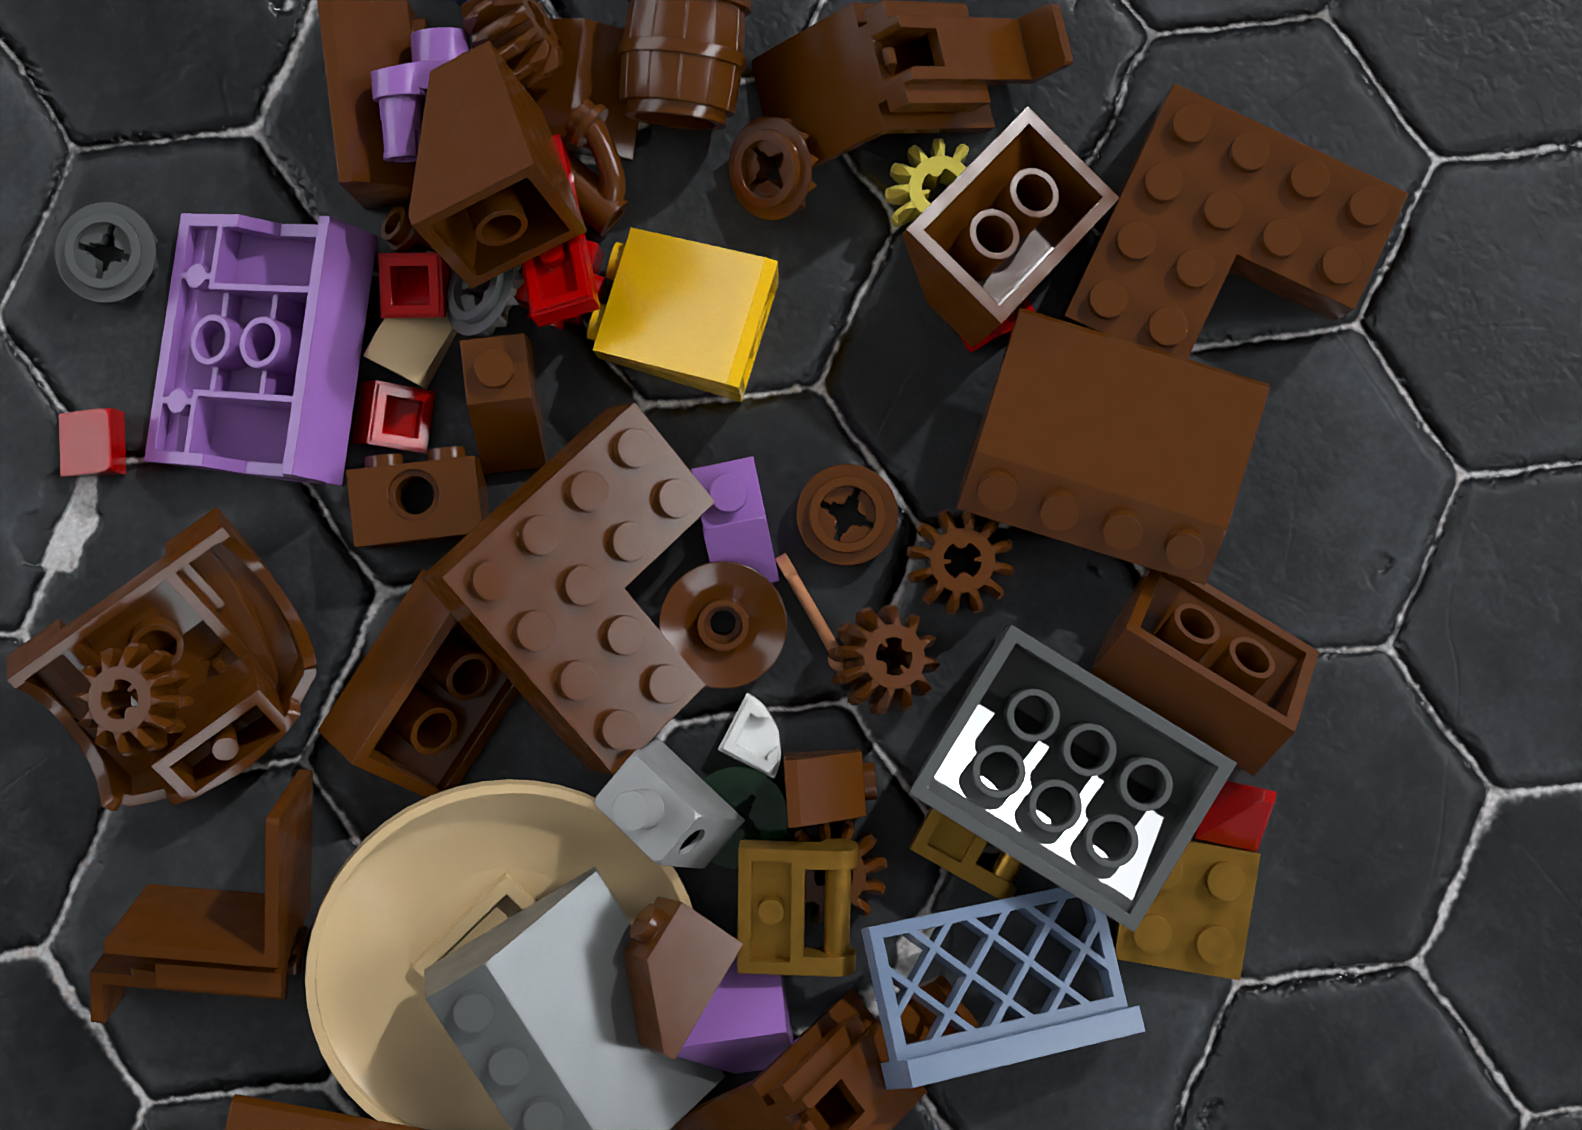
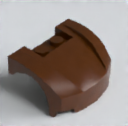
(227, 629)

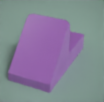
(736, 523)

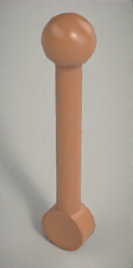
(809, 607)

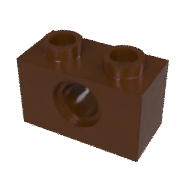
(380, 508)

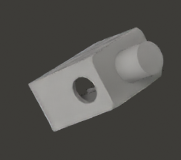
(663, 803)

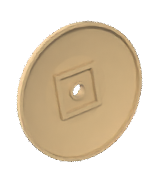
(424, 891)

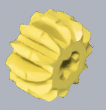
(923, 173)

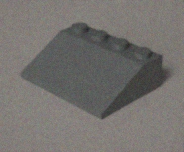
(1071, 777)
(553, 1022)

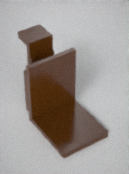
(903, 70)
(219, 937)
(828, 1074)

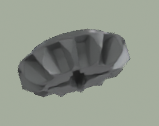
(94, 227)
(479, 316)

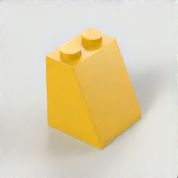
(685, 311)

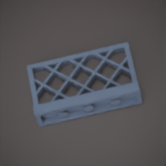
(996, 1042)

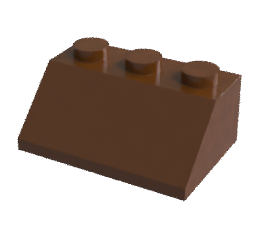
(355, 41)
(1003, 226)
(1208, 667)
(420, 699)

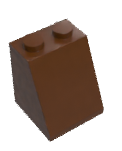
(488, 171)

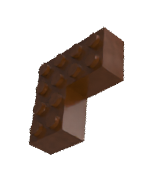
(1221, 199)
(549, 582)

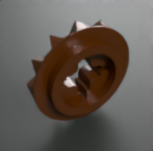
(751, 168)
(875, 504)

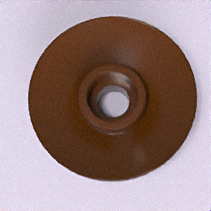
(730, 656)

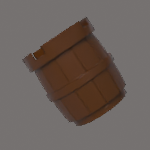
(682, 61)

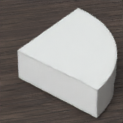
(754, 737)

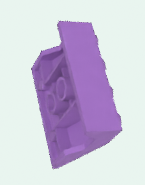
(261, 347)

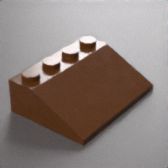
(1113, 446)

